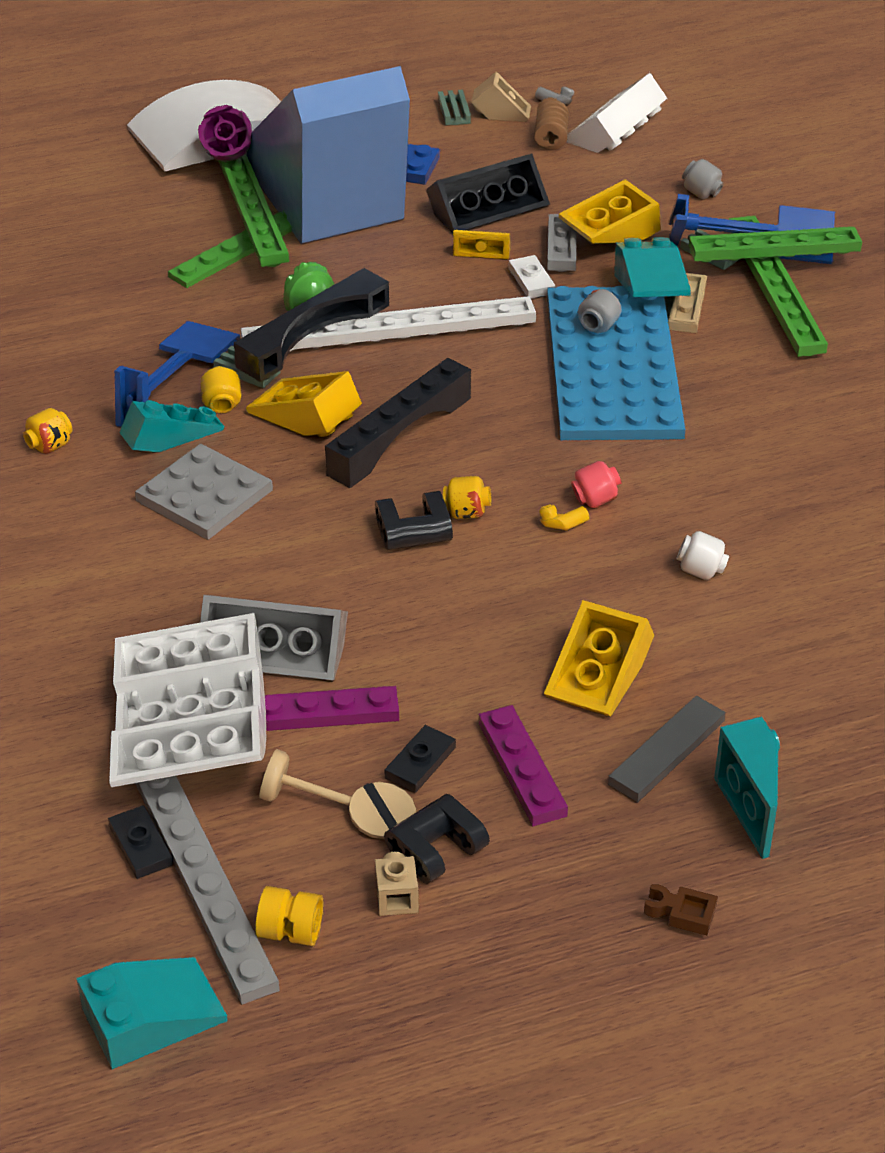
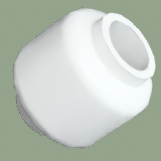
(702, 555)

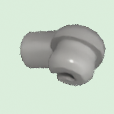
(564, 96)

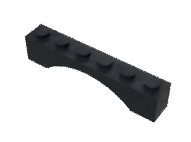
(266, 348)
(359, 448)

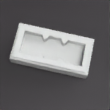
(531, 276)

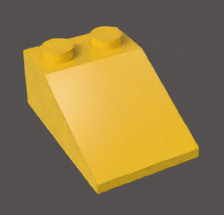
(615, 215)
(308, 403)
(600, 658)

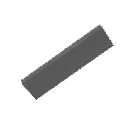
(666, 748)

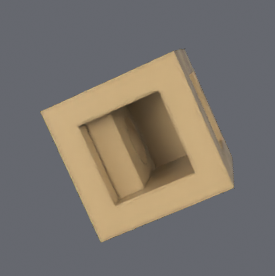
(396, 876)

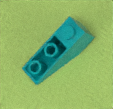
(162, 427)

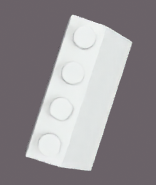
(619, 116)

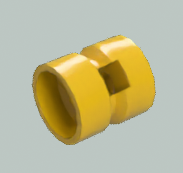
(290, 916)

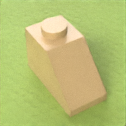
(500, 100)

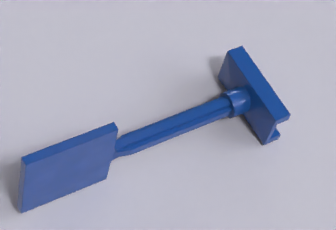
(788, 219)
(187, 342)

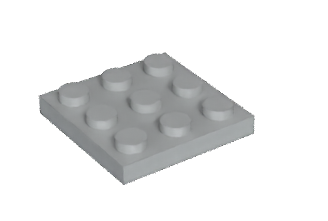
(204, 491)

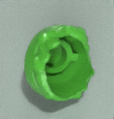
(305, 283)

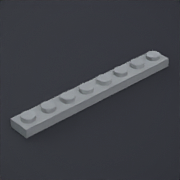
(209, 890)

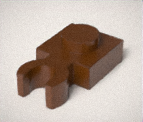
(687, 910)

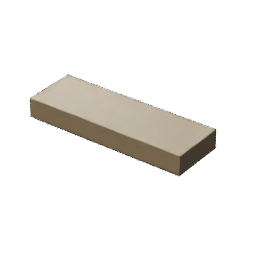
(687, 309)

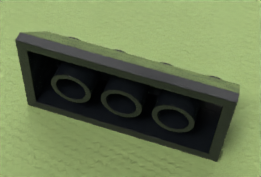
(488, 194)

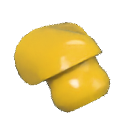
(565, 521)

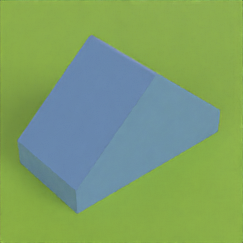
(336, 154)

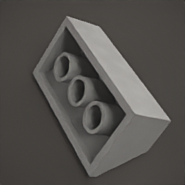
(290, 636)

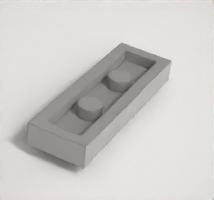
(561, 245)

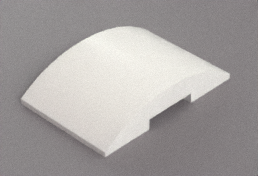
(171, 123)
(187, 700)

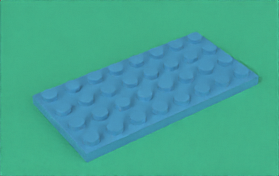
(614, 380)

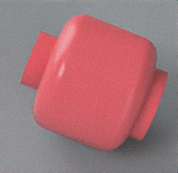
(596, 484)

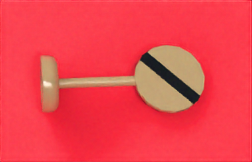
(371, 808)

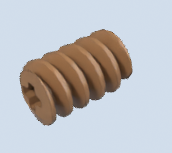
(551, 124)

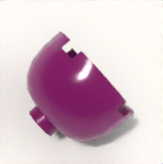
(225, 133)

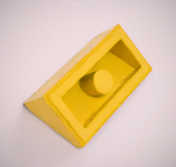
(481, 244)

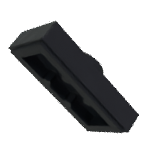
(420, 758)
(140, 841)

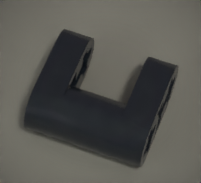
(416, 530)
(439, 818)

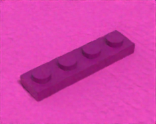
(331, 708)
(523, 765)

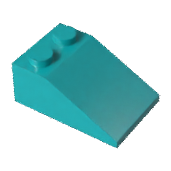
(651, 268)
(749, 777)
(147, 1006)

